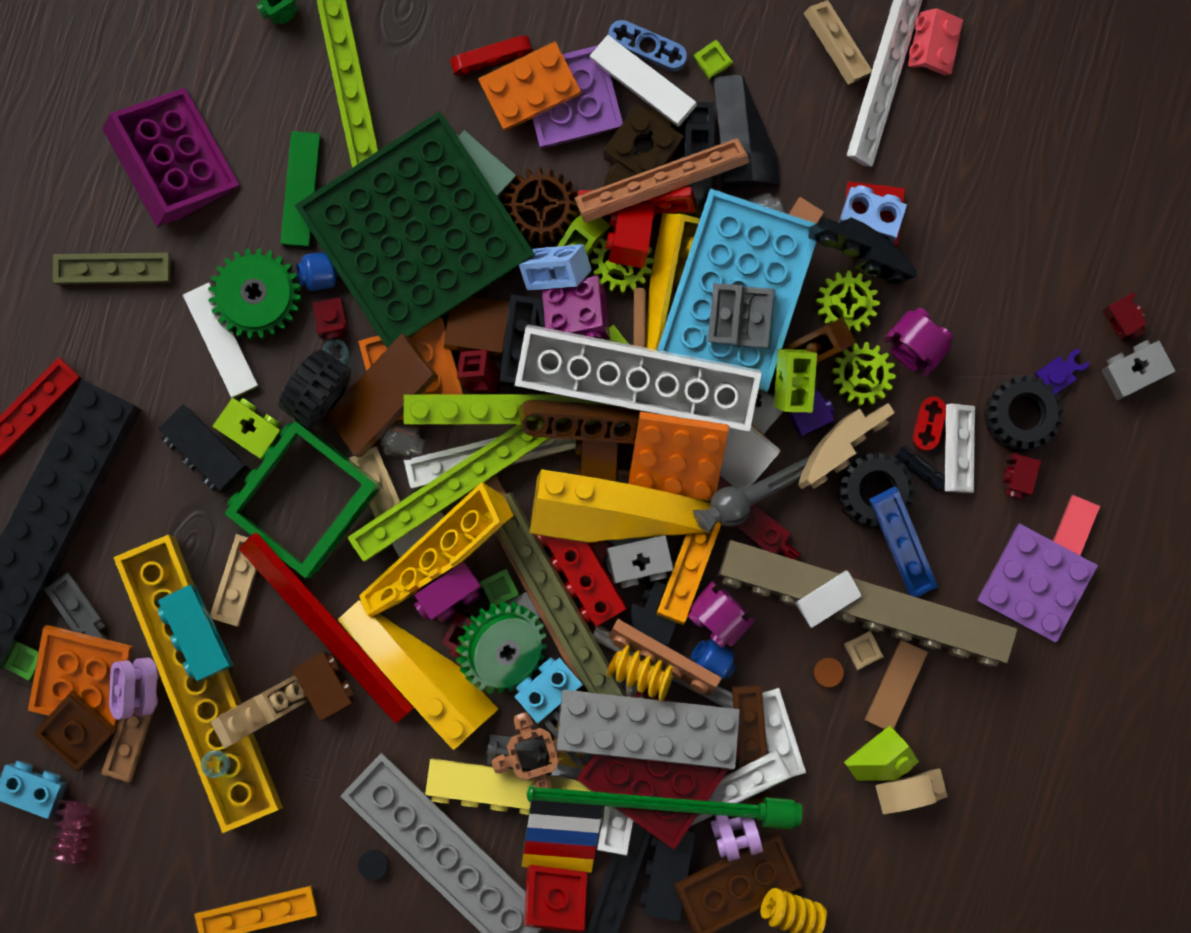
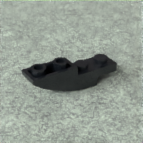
(699, 136)
(869, 248)

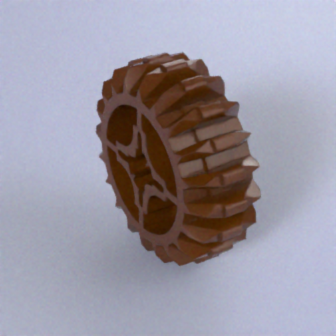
(540, 181)

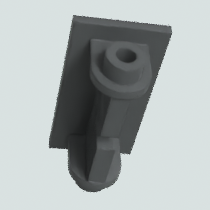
(530, 752)

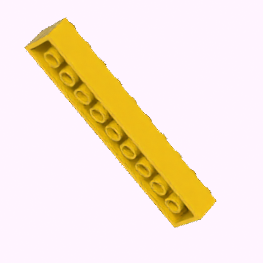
(247, 787)

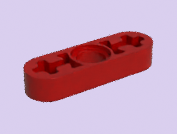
(491, 55)

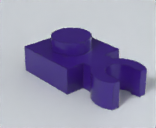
(1060, 373)

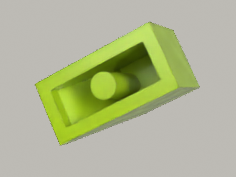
(585, 233)
(882, 758)

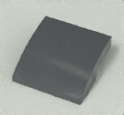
(741, 316)

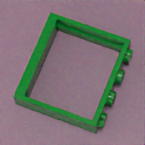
(339, 527)

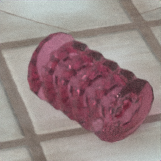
(71, 831)

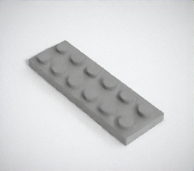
(648, 729)

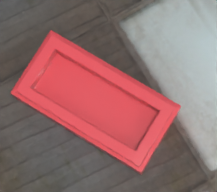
(1076, 524)

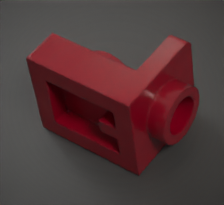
(330, 318)

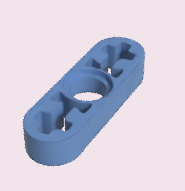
(670, 46)

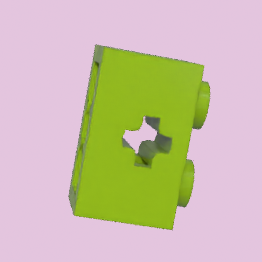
(795, 380)
(232, 424)

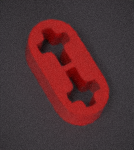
(936, 424)

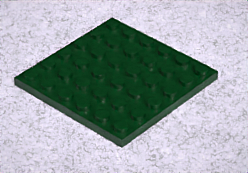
(414, 230)

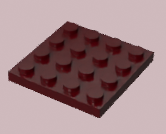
(655, 780)

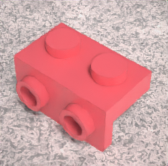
(935, 41)

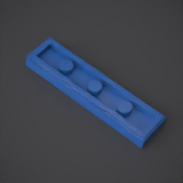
(903, 542)

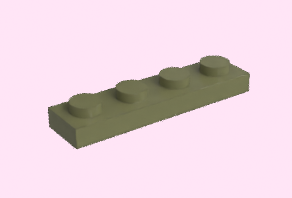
(111, 268)

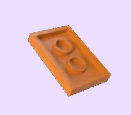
(529, 86)

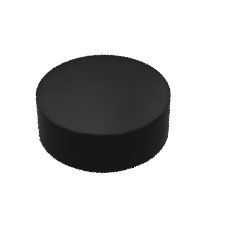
(373, 864)

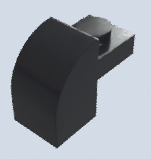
(646, 619)

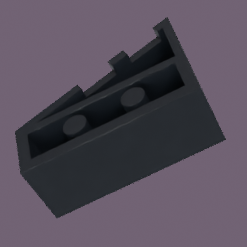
(521, 312)

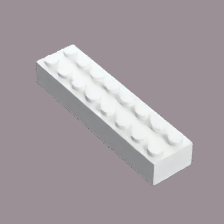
(637, 377)

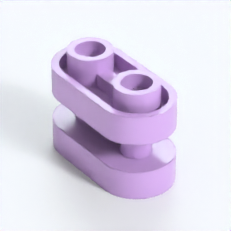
(133, 688)
(728, 844)

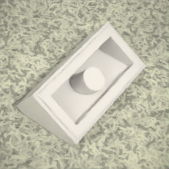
(828, 599)

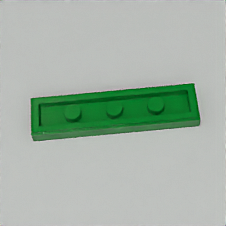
(299, 184)

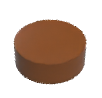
(828, 672)

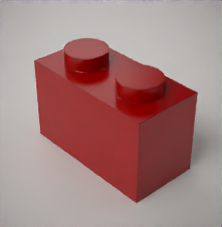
(630, 234)

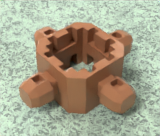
(502, 764)

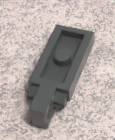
(75, 606)

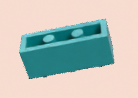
(194, 633)

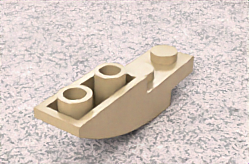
(838, 444)
(259, 711)

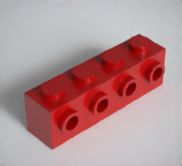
(586, 578)

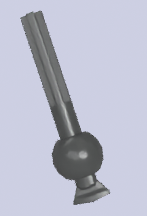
(732, 506)

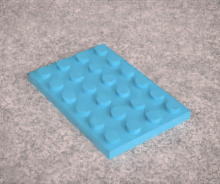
(745, 247)

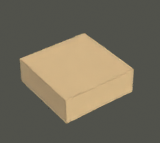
(863, 650)

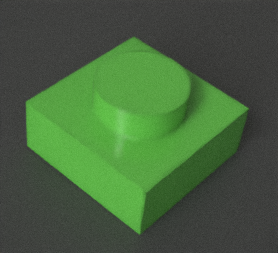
(499, 587)
(22, 661)

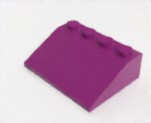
(169, 155)

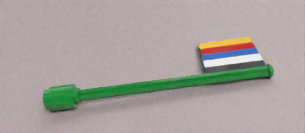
(567, 822)

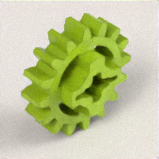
(609, 268)
(860, 302)
(872, 366)

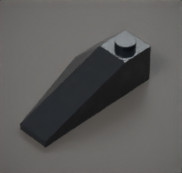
(740, 119)

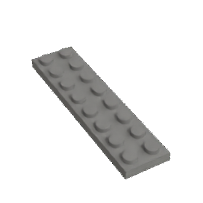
(438, 848)

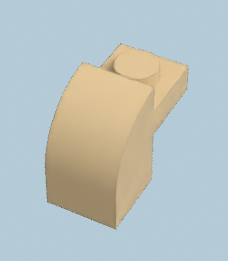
(911, 791)

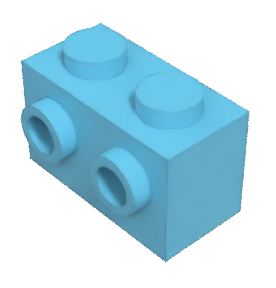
(545, 691)
(30, 789)

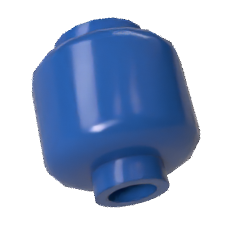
(316, 272)
(714, 658)

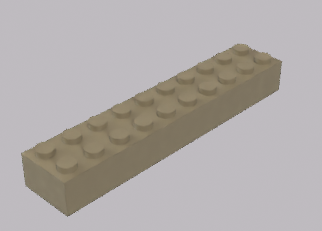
(877, 607)

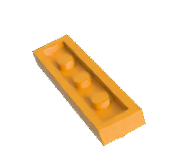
(687, 575)
(259, 912)

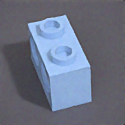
(874, 205)
(556, 267)

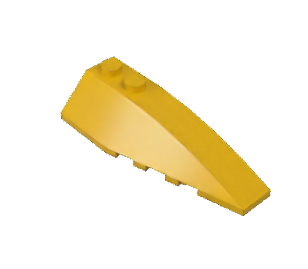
(670, 256)
(608, 510)
(439, 549)
(421, 675)

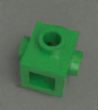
(279, 13)

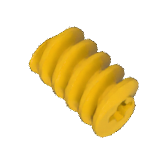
(642, 672)
(793, 912)

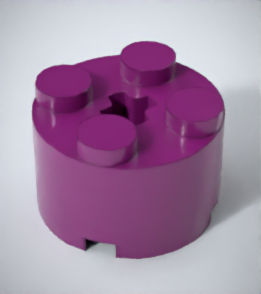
(919, 341)
(721, 615)

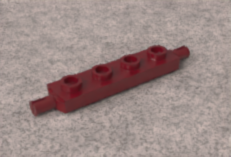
(764, 530)

